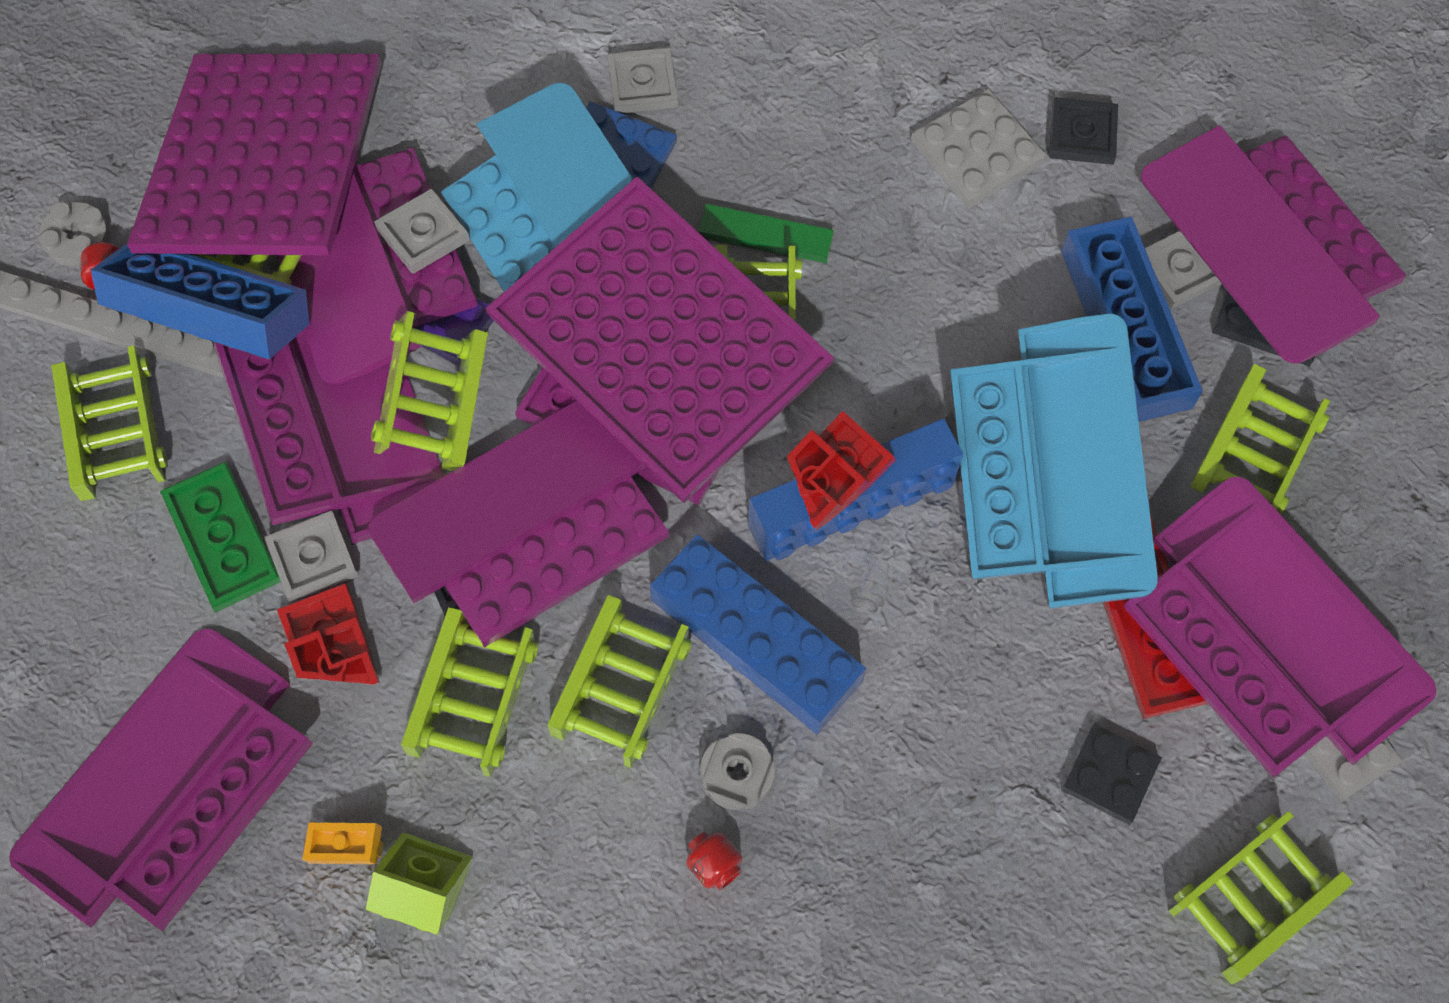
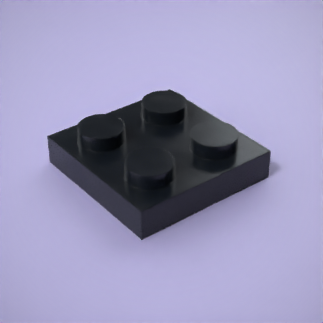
(1084, 131)
(1111, 774)

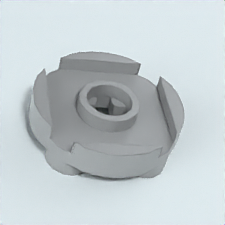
(65, 218)
(746, 791)

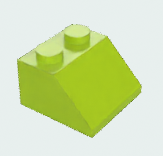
(418, 883)

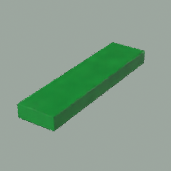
(765, 233)

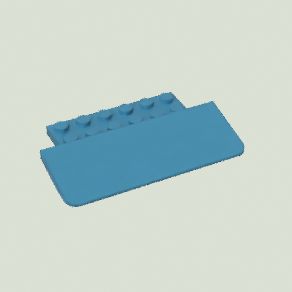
(540, 185)
(1058, 464)

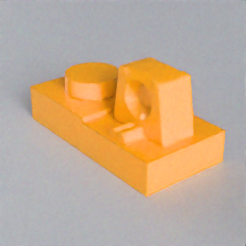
(343, 843)

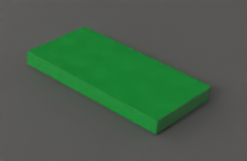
(220, 536)

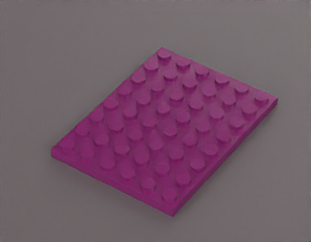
(257, 155)
(660, 338)

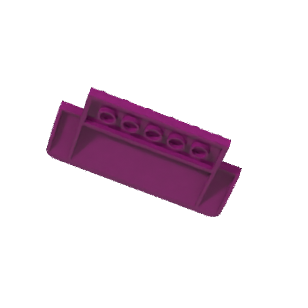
(1275, 239)
(365, 284)
(315, 438)
(522, 524)
(1275, 634)
(165, 787)

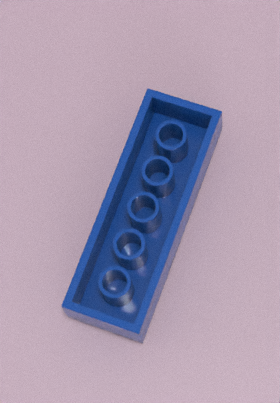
(1118, 279)
(203, 299)
(924, 463)
(757, 633)

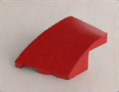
(836, 467)
(328, 638)

